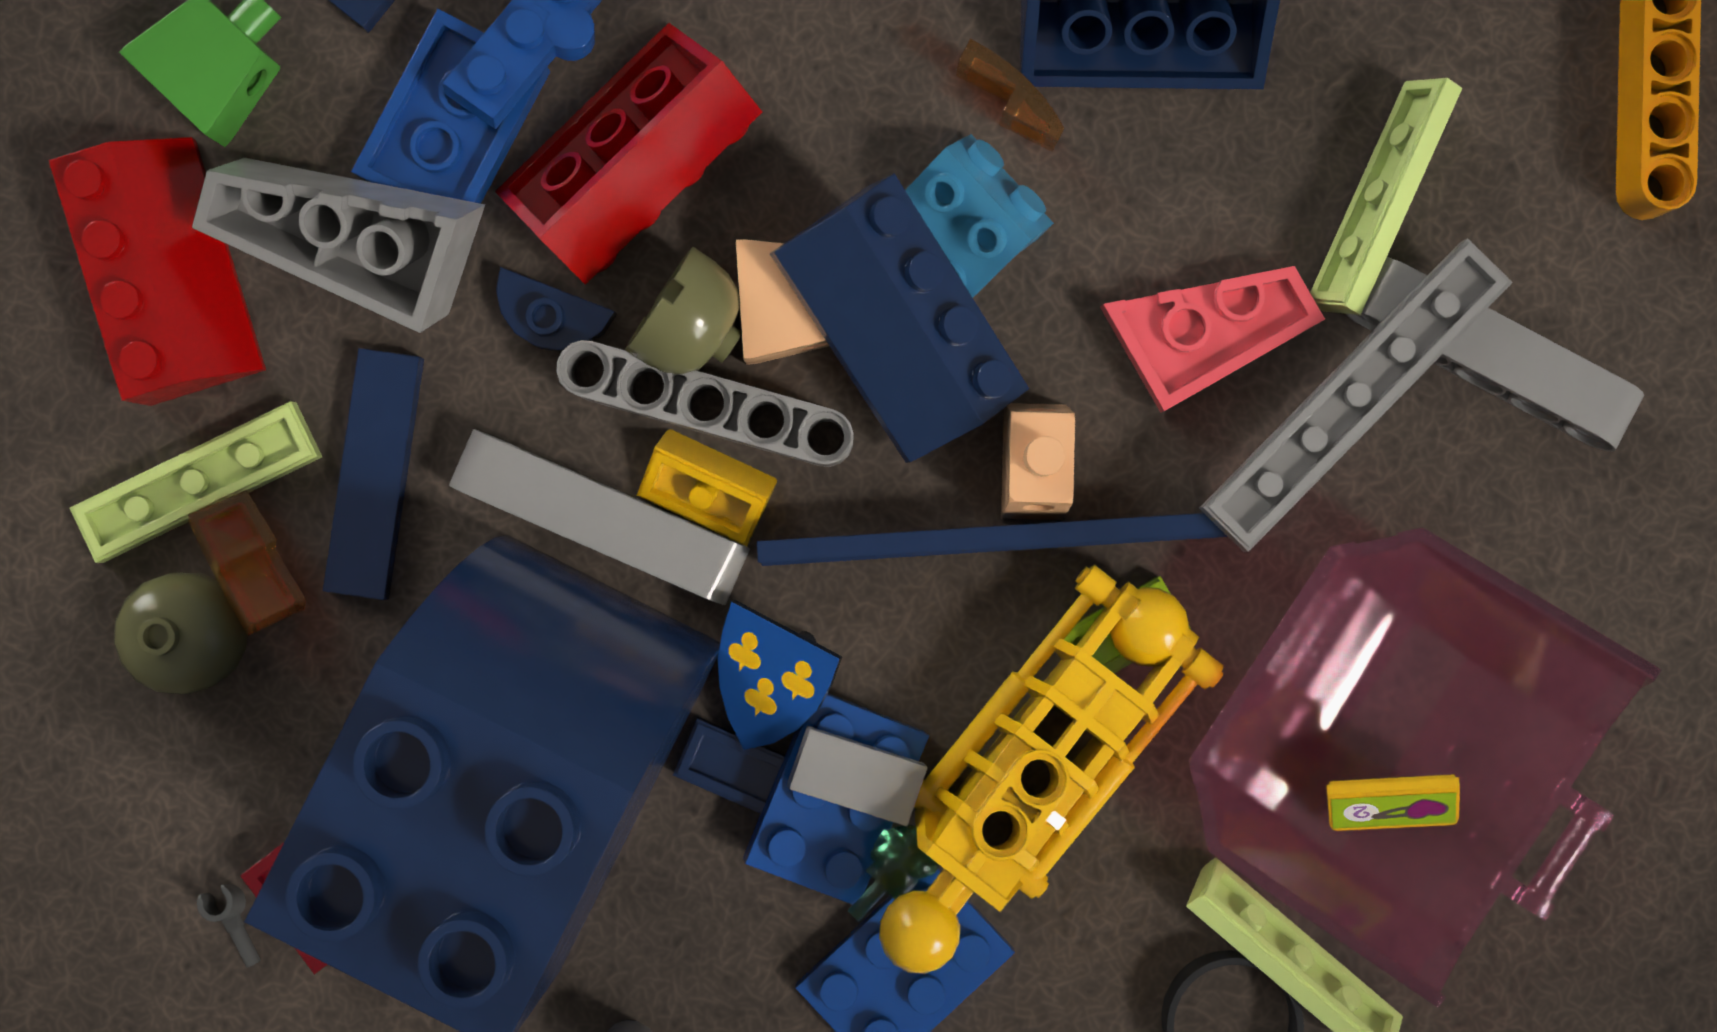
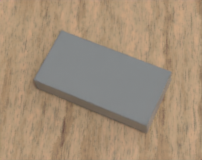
(856, 776)

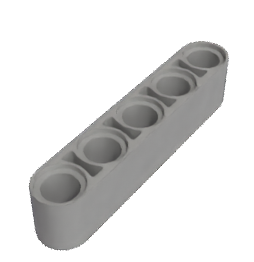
(1521, 367)
(679, 390)
(599, 517)

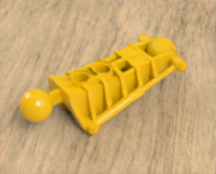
(1148, 629)

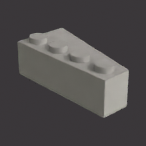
(350, 236)

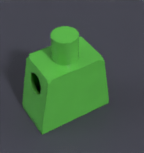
(208, 62)

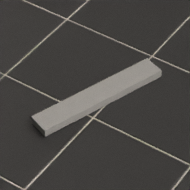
(1355, 395)

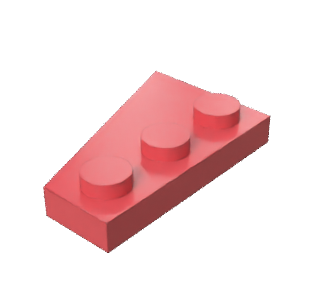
(1210, 330)

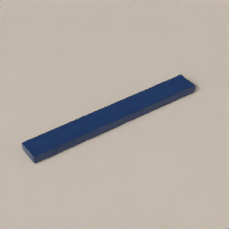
(986, 539)

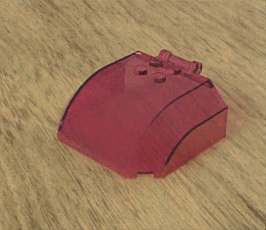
(1410, 669)

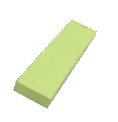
(1384, 195)
(194, 480)
(1288, 954)

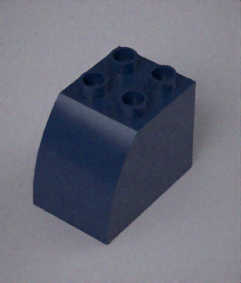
(485, 787)

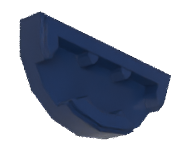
(548, 315)

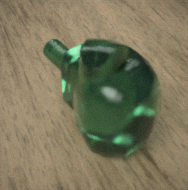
(894, 867)

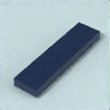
(373, 474)

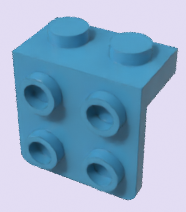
(977, 210)

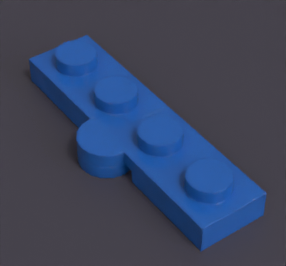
(517, 53)

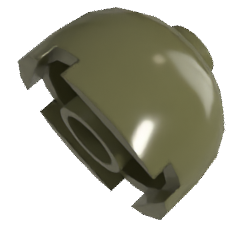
(689, 318)
(179, 634)

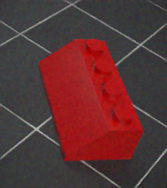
(629, 151)
(155, 283)

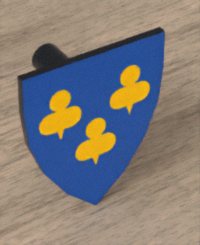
(770, 676)

